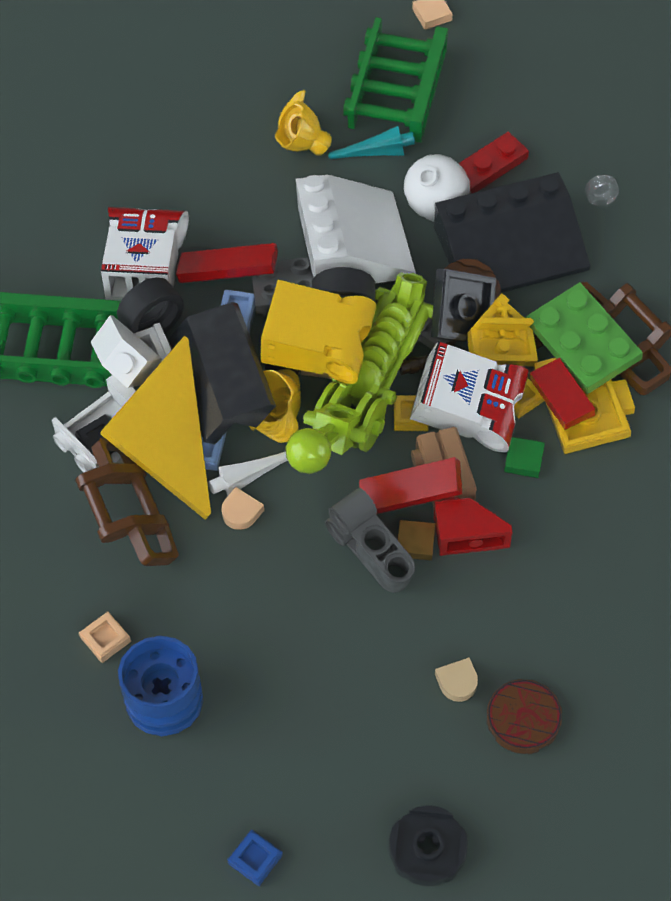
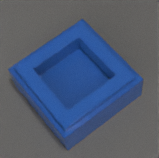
(255, 857)

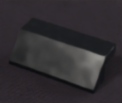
(225, 371)

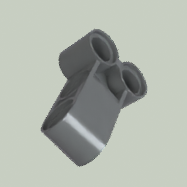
(354, 522)

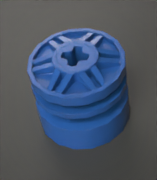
(161, 685)

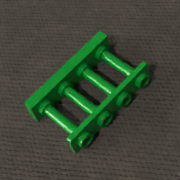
(420, 95)
(56, 311)

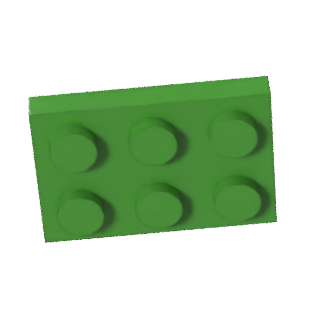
(584, 338)

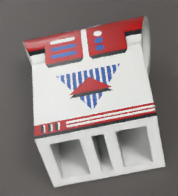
(141, 247)
(469, 395)

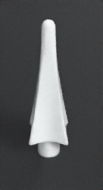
(244, 473)

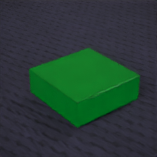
(524, 457)

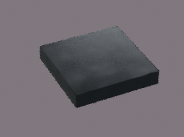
(459, 303)

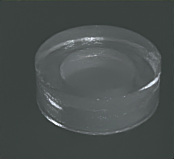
(602, 190)

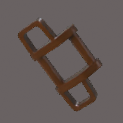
(661, 333)
(134, 525)

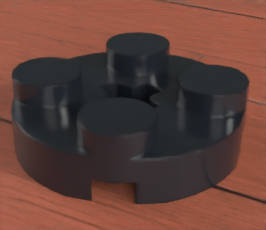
(431, 868)

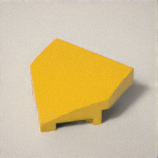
(503, 335)

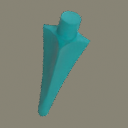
(386, 143)

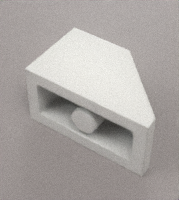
(124, 353)

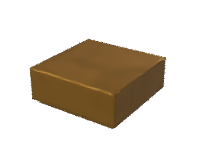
(417, 538)

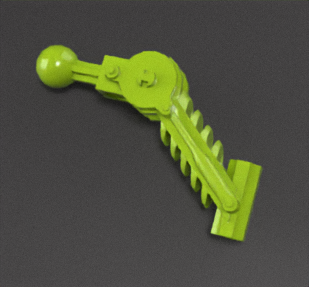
(392, 337)

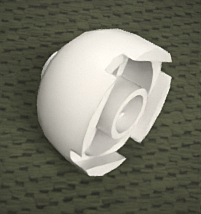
(432, 181)

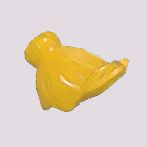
(300, 128)
(287, 396)

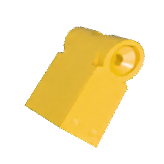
(316, 331)

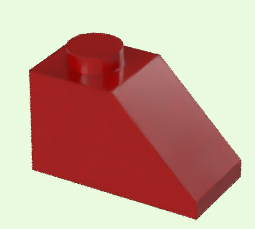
(468, 527)

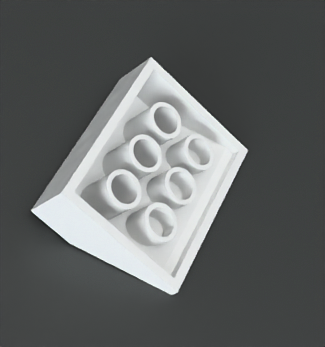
(352, 227)

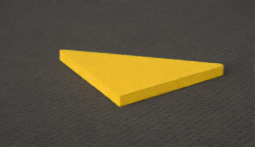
(163, 432)

